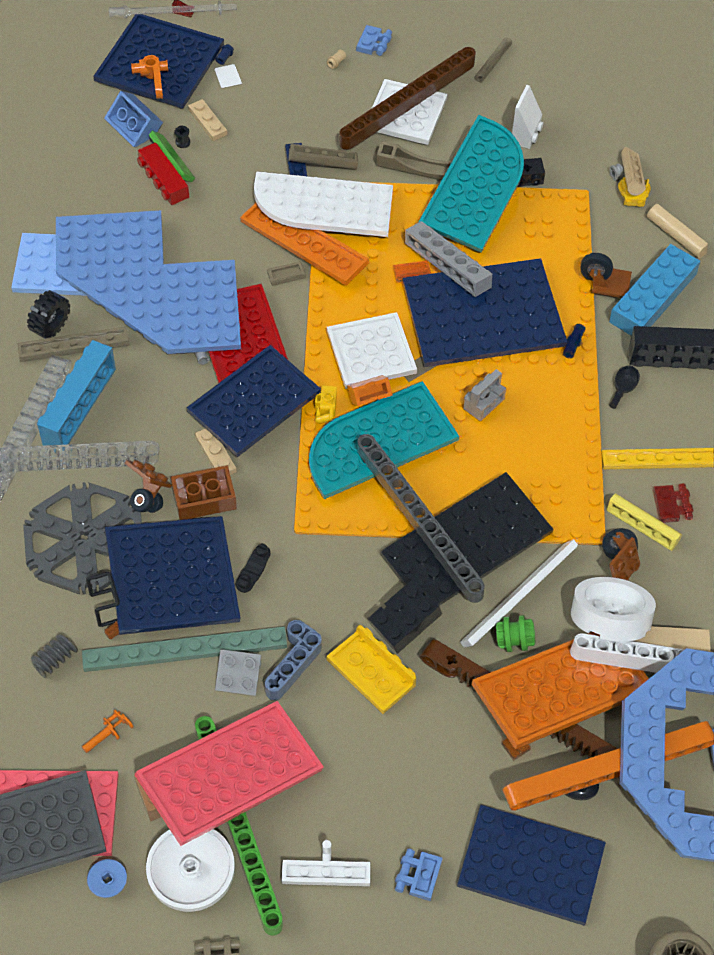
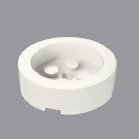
(613, 608)

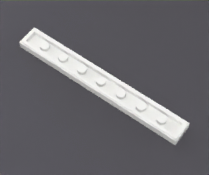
(518, 594)

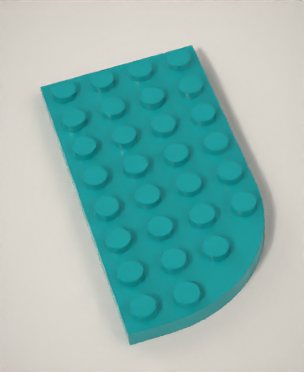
(476, 185)
(402, 424)

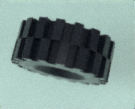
(48, 314)

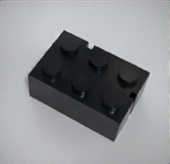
(405, 616)

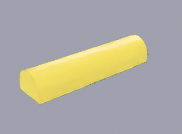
(643, 522)

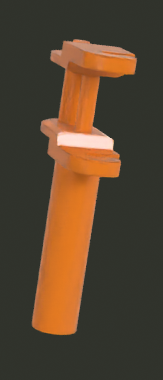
(107, 731)

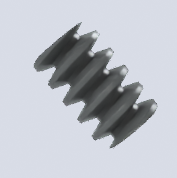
(52, 654)

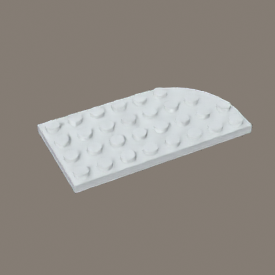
(325, 203)

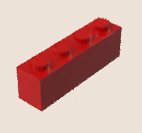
(163, 174)

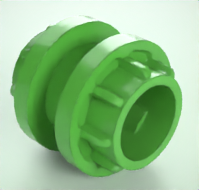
(515, 633)

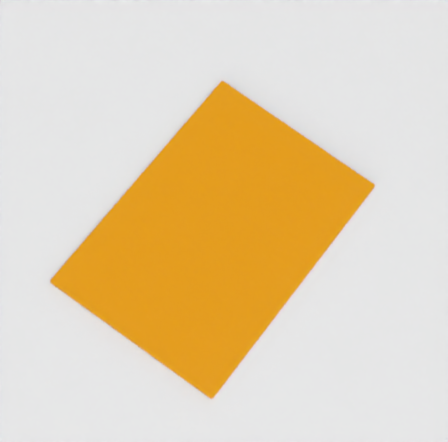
(550, 414)

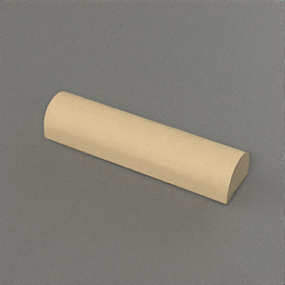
(633, 171)
(678, 230)

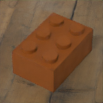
(203, 492)

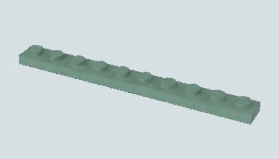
(183, 649)

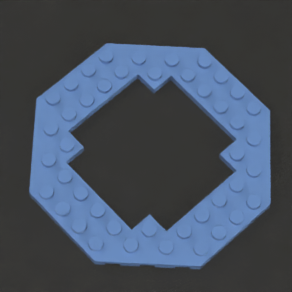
(644, 751)

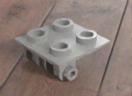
(238, 672)

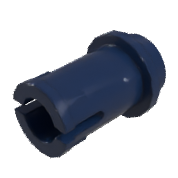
(227, 50)

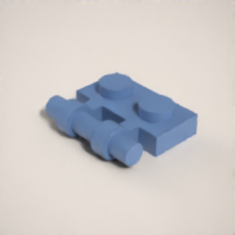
(369, 40)
(425, 876)

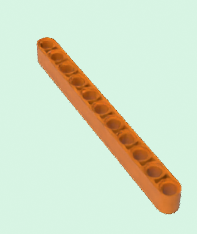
(599, 768)

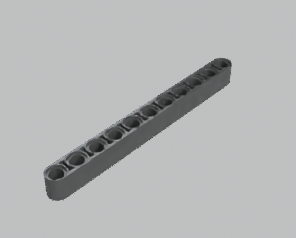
(422, 524)

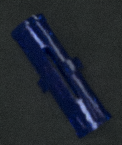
(574, 340)

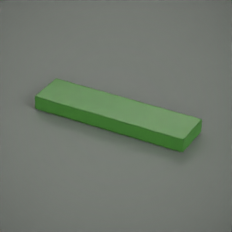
(172, 156)

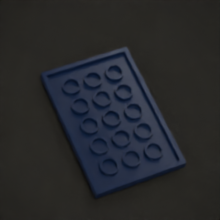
(253, 400)
(532, 865)

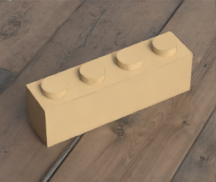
(678, 638)

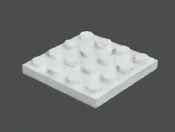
(416, 123)
(371, 349)

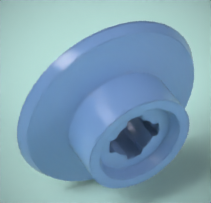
(100, 872)

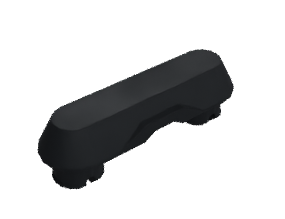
(253, 568)

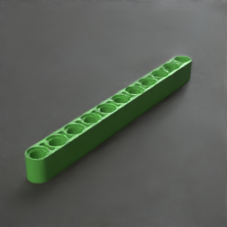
(248, 852)

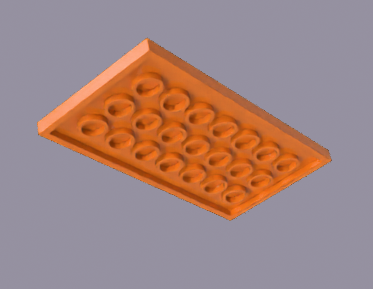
(552, 692)

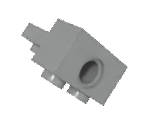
(485, 396)

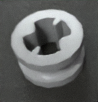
(616, 172)

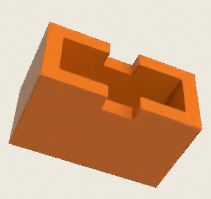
(370, 390)

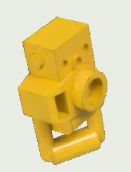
(325, 404)

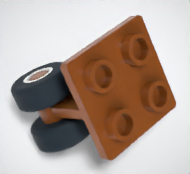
(147, 498)

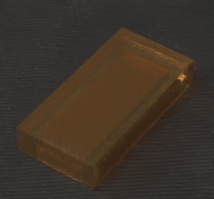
(411, 269)

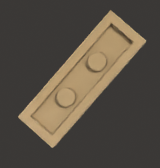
(207, 120)
(214, 450)

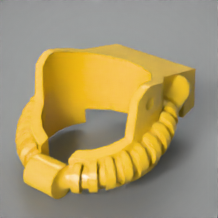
(632, 200)

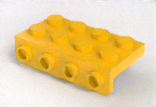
(372, 669)

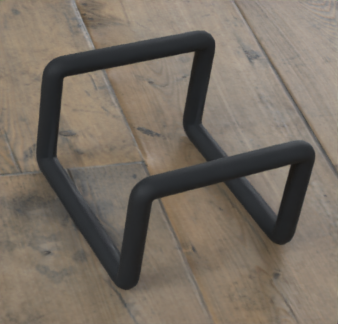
(114, 593)

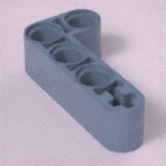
(290, 663)

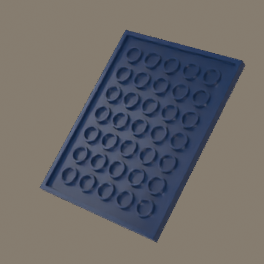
(502, 321)

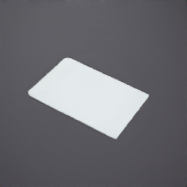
(228, 76)

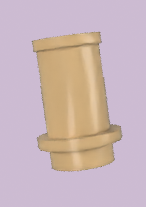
(333, 61)

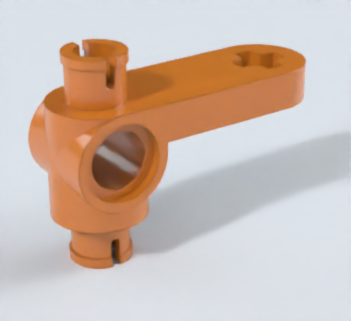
(150, 68)

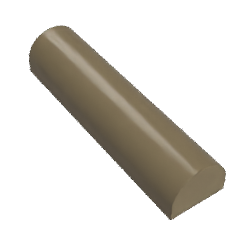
(323, 156)

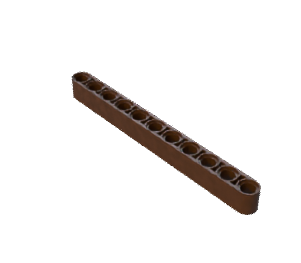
(406, 98)

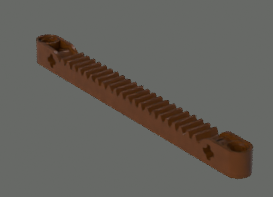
(441, 658)

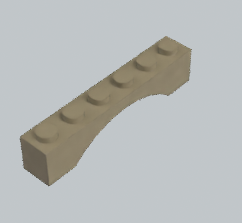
(400, 159)

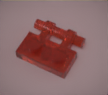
(667, 505)

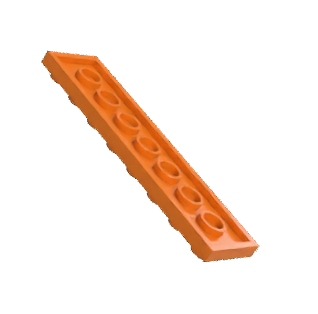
(310, 245)

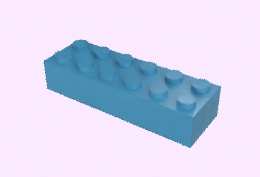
(655, 290)
(77, 395)

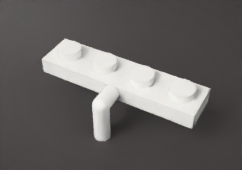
(326, 871)

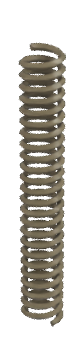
(496, 52)

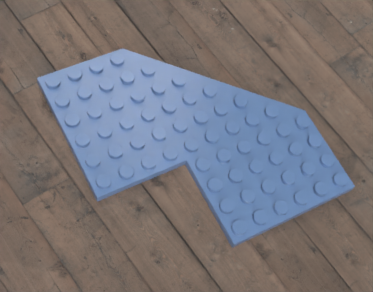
(123, 268)

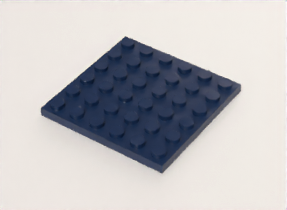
(185, 49)
(172, 575)

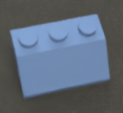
(132, 118)

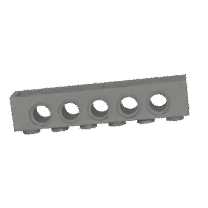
(448, 258)

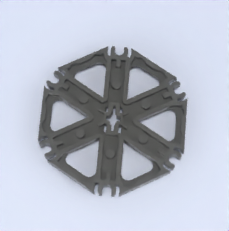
(70, 536)

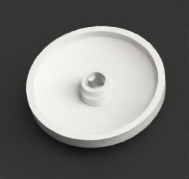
(190, 874)

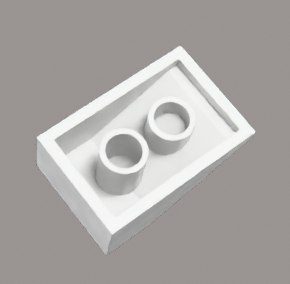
(527, 119)

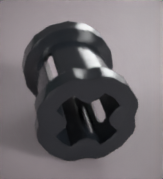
(182, 139)

